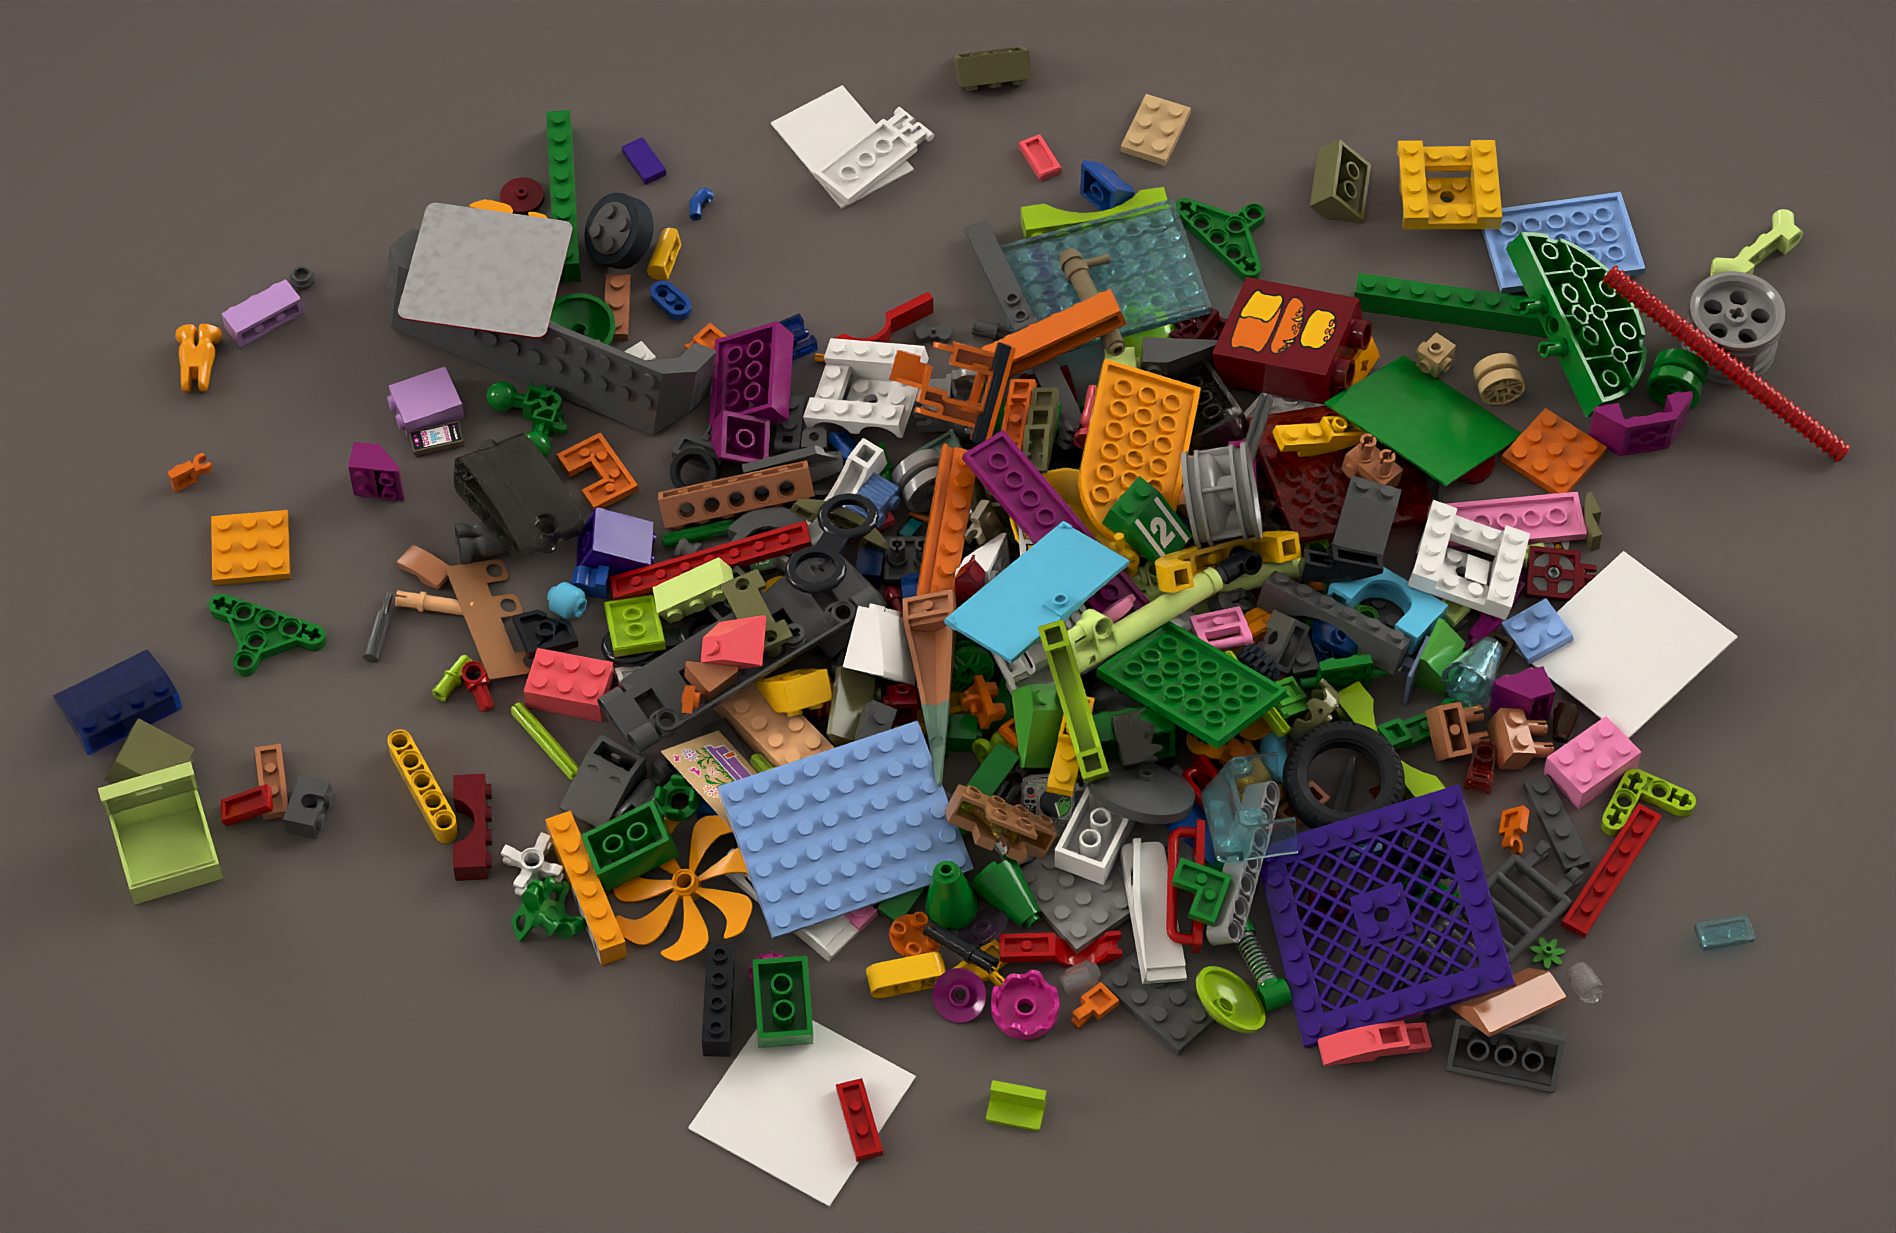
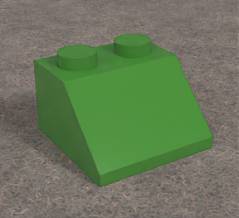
(1439, 652)

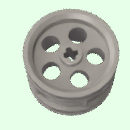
(1738, 306)
(1221, 494)

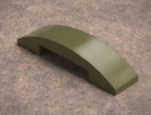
(809, 509)

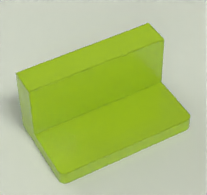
(1016, 1106)

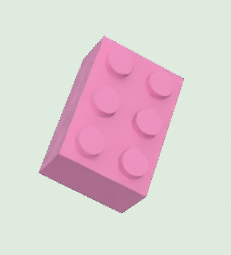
(1592, 762)

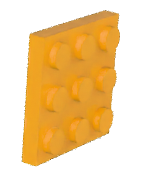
(250, 547)

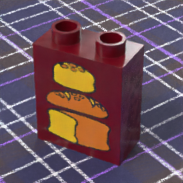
(1291, 341)

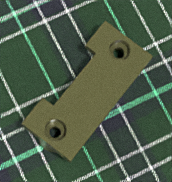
(747, 602)

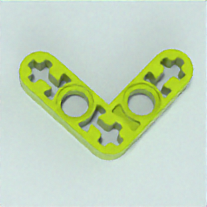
(1643, 791)

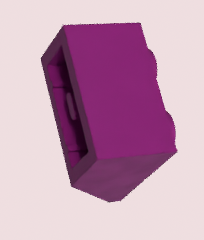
(374, 473)
(1526, 691)

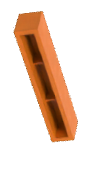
(1062, 332)

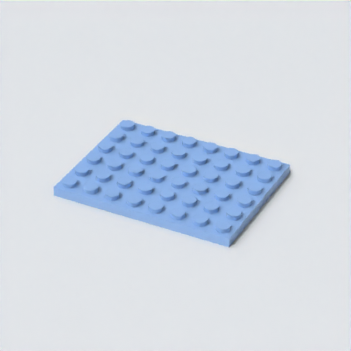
(842, 829)

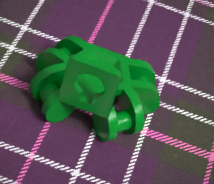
(546, 912)

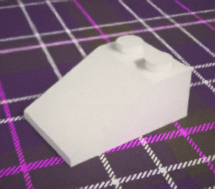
(991, 556)

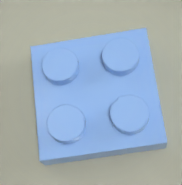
(1537, 631)

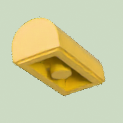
(664, 254)

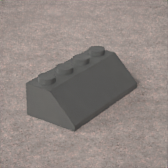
(1518, 1055)

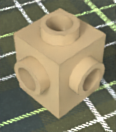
(1435, 355)

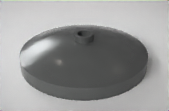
(1144, 793)

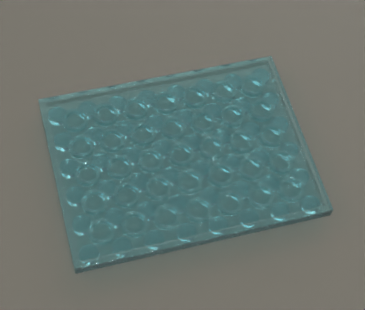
(1148, 270)

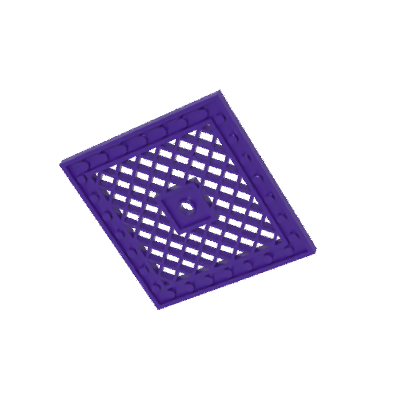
(1420, 997)

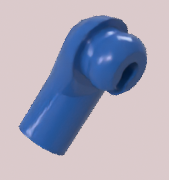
(697, 200)

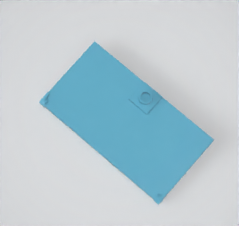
(1036, 590)

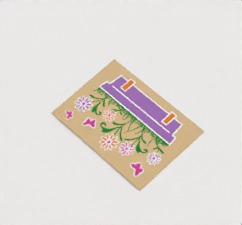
(709, 764)

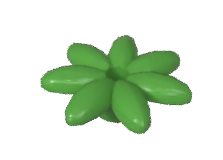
(1547, 952)

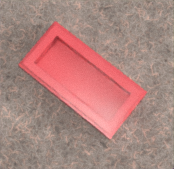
(1040, 157)

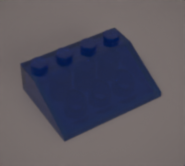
(113, 700)

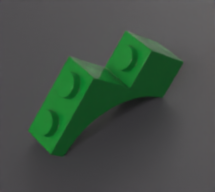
(966, 729)

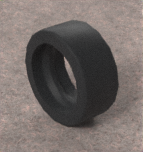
(687, 454)

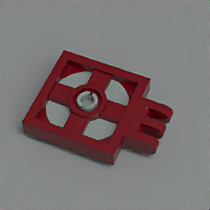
(1556, 573)

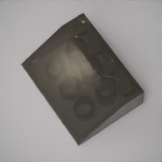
(1217, 412)

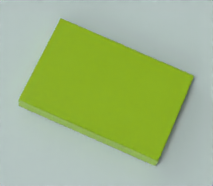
(634, 626)

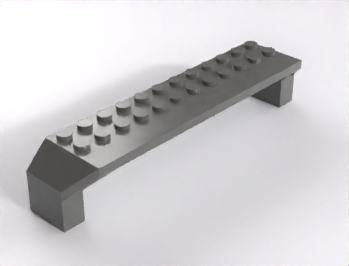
(584, 370)

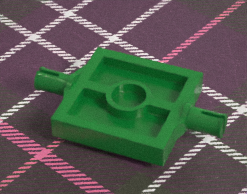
(1344, 672)

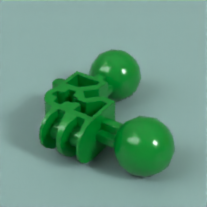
(538, 405)

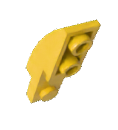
(1318, 438)
(1065, 765)

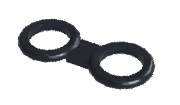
(831, 543)
(671, 636)

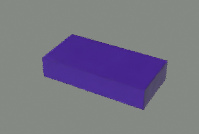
(643, 160)

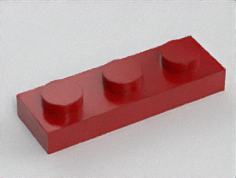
(859, 1120)

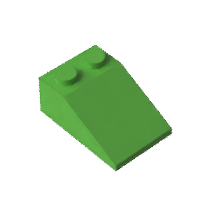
(1037, 724)

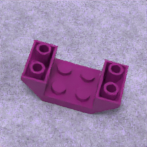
(1640, 433)

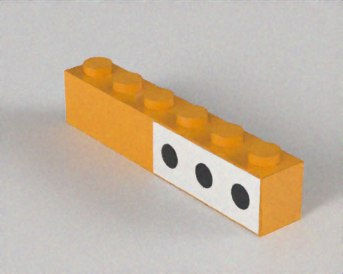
(586, 888)

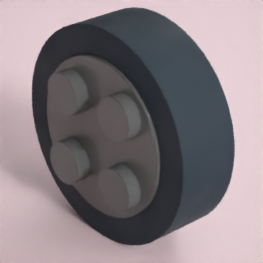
(619, 231)

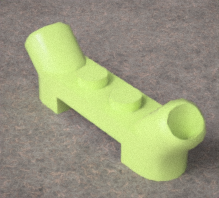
(1783, 237)

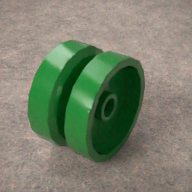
(1677, 372)

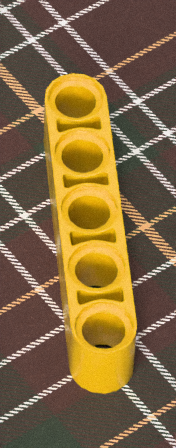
(425, 796)

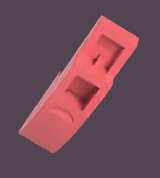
(1373, 1041)

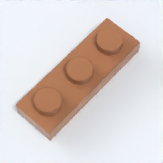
(618, 299)
(272, 772)

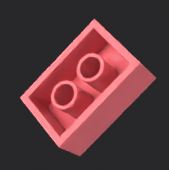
(568, 684)

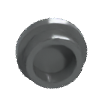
(302, 277)

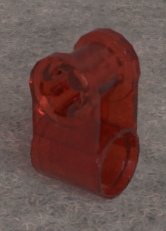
(1481, 771)

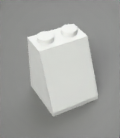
(880, 645)

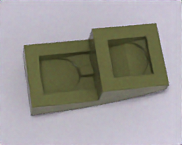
(1591, 515)

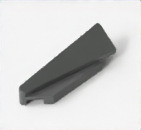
(820, 466)

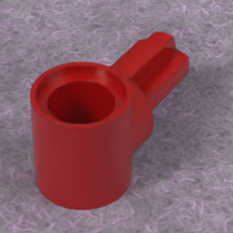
(479, 686)

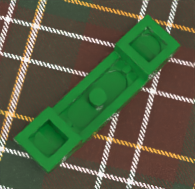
(1410, 731)

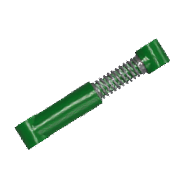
(1270, 989)

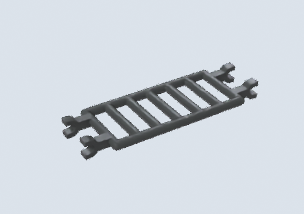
(1529, 935)

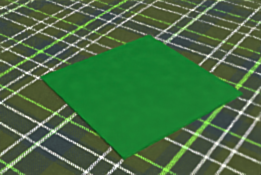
(1423, 420)

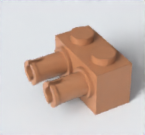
(1371, 463)
(1450, 731)
(1512, 737)

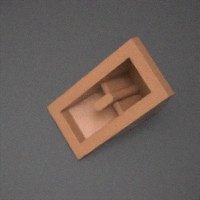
(710, 678)

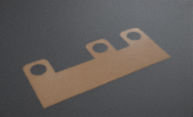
(485, 616)

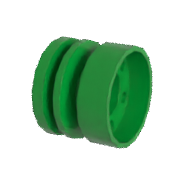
(970, 660)

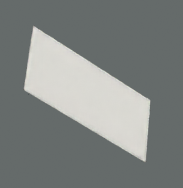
(1477, 569)

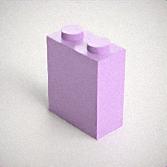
(425, 401)

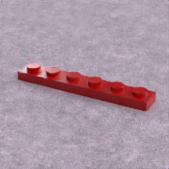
(1611, 871)

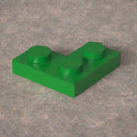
(1208, 886)

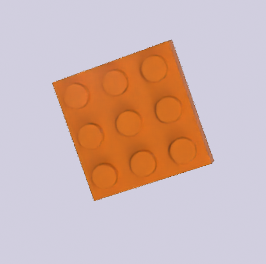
(1553, 453)

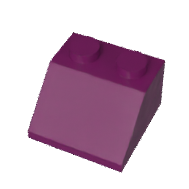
(740, 437)

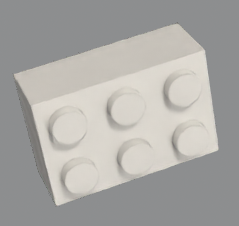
(1092, 840)

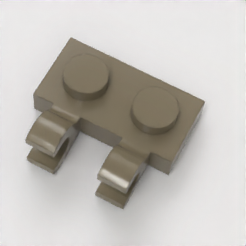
(984, 524)

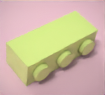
(692, 590)

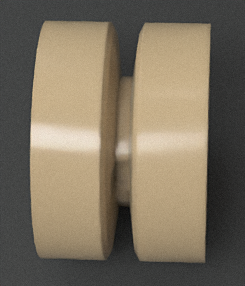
(1499, 379)

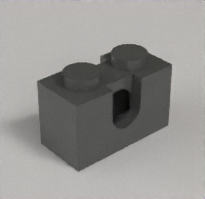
(1281, 630)
(308, 793)

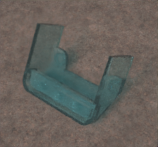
(1247, 832)

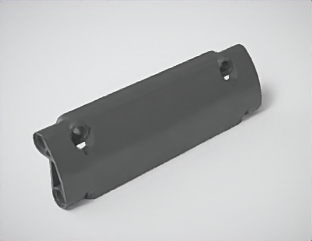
(657, 687)

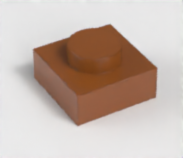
(1234, 749)

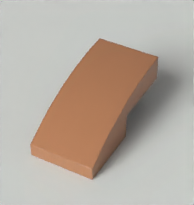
(426, 566)

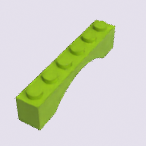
(1044, 218)
(1074, 701)
(1357, 707)

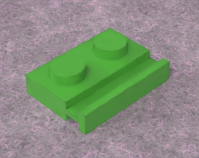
(1295, 701)

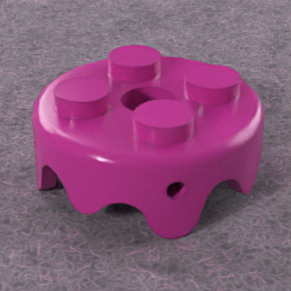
(1027, 989)

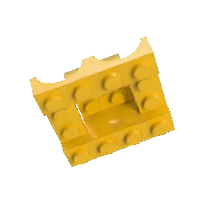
(1474, 198)

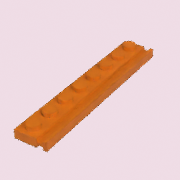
(946, 522)

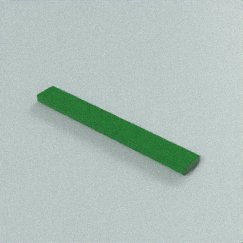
(985, 779)

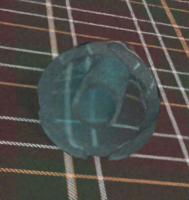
(1473, 673)

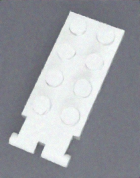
(872, 156)

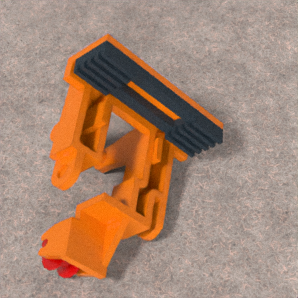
(981, 417)

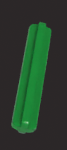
(697, 533)

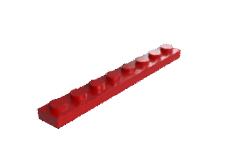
(738, 552)

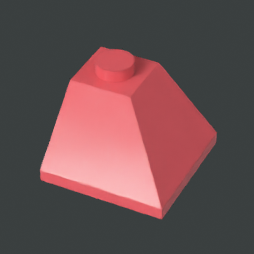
(736, 643)

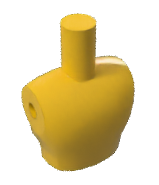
(1122, 549)

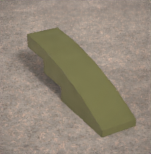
(1041, 427)

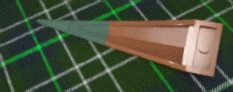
(933, 659)

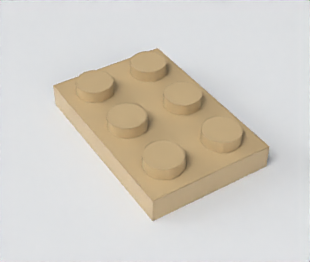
(1155, 129)

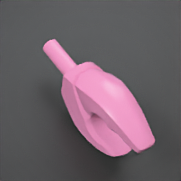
(1119, 608)

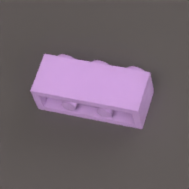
(262, 313)

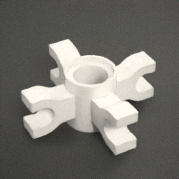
(532, 855)

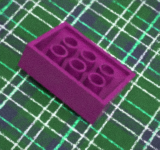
(753, 373)

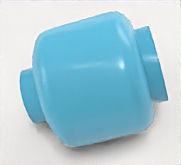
(567, 600)

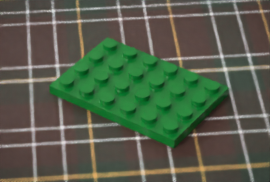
(1192, 683)

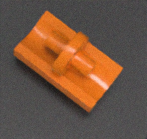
(979, 702)

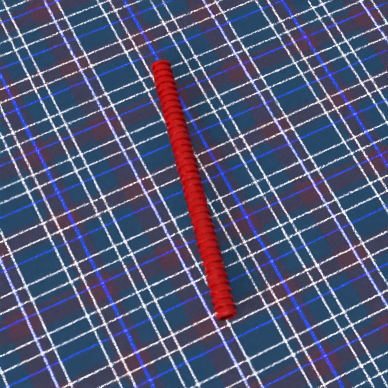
(1726, 364)

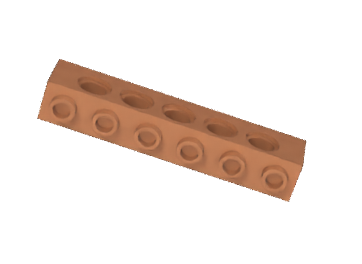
(722, 489)

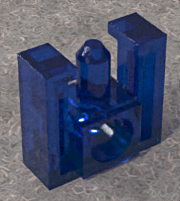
(805, 347)

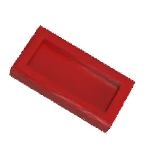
(246, 805)

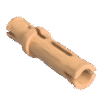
(427, 602)

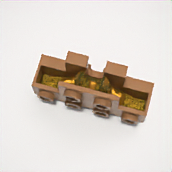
(995, 819)

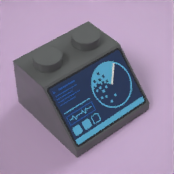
(1308, 658)

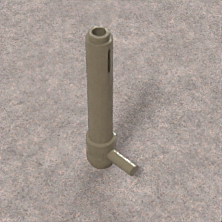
(1078, 274)

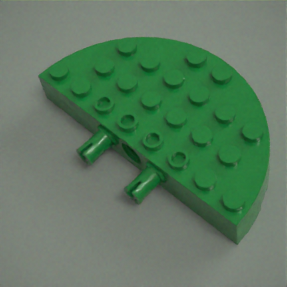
(1585, 321)

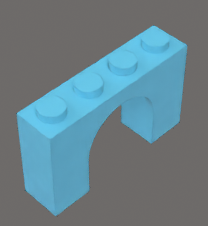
(1419, 607)

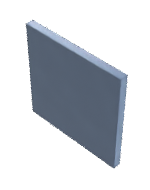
(1410, 669)

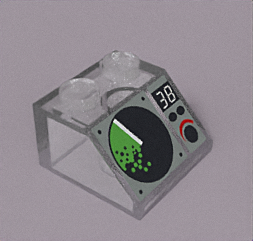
(1038, 801)

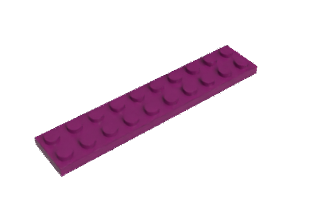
(1037, 507)

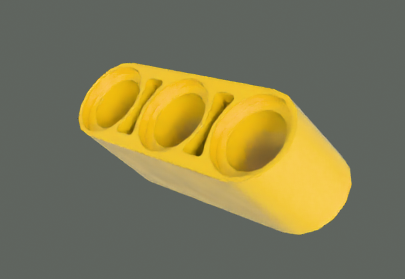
(905, 974)

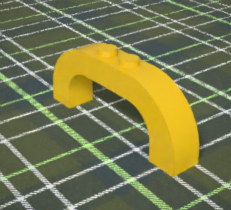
(1177, 568)

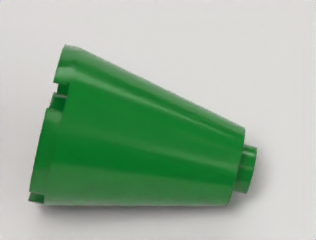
(1008, 891)
(950, 897)

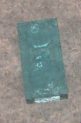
(1724, 932)

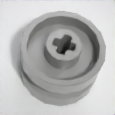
(917, 479)

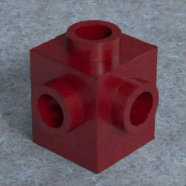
(905, 701)

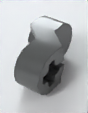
(1231, 599)

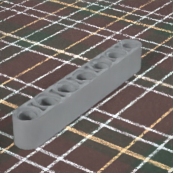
(1240, 892)

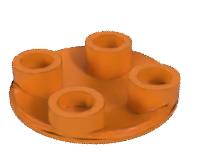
(908, 937)

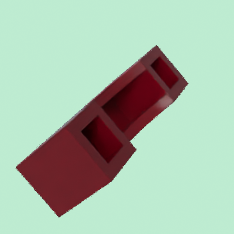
(471, 854)

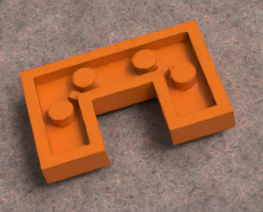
(615, 479)

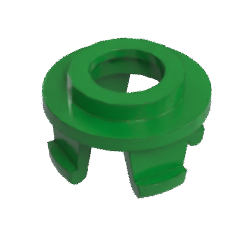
(665, 794)

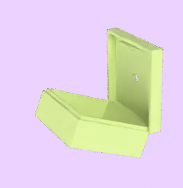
(161, 832)

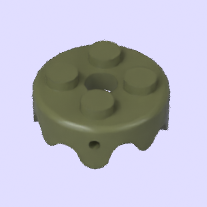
(1320, 707)

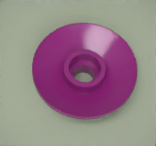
(948, 1002)

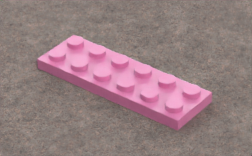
(1545, 517)

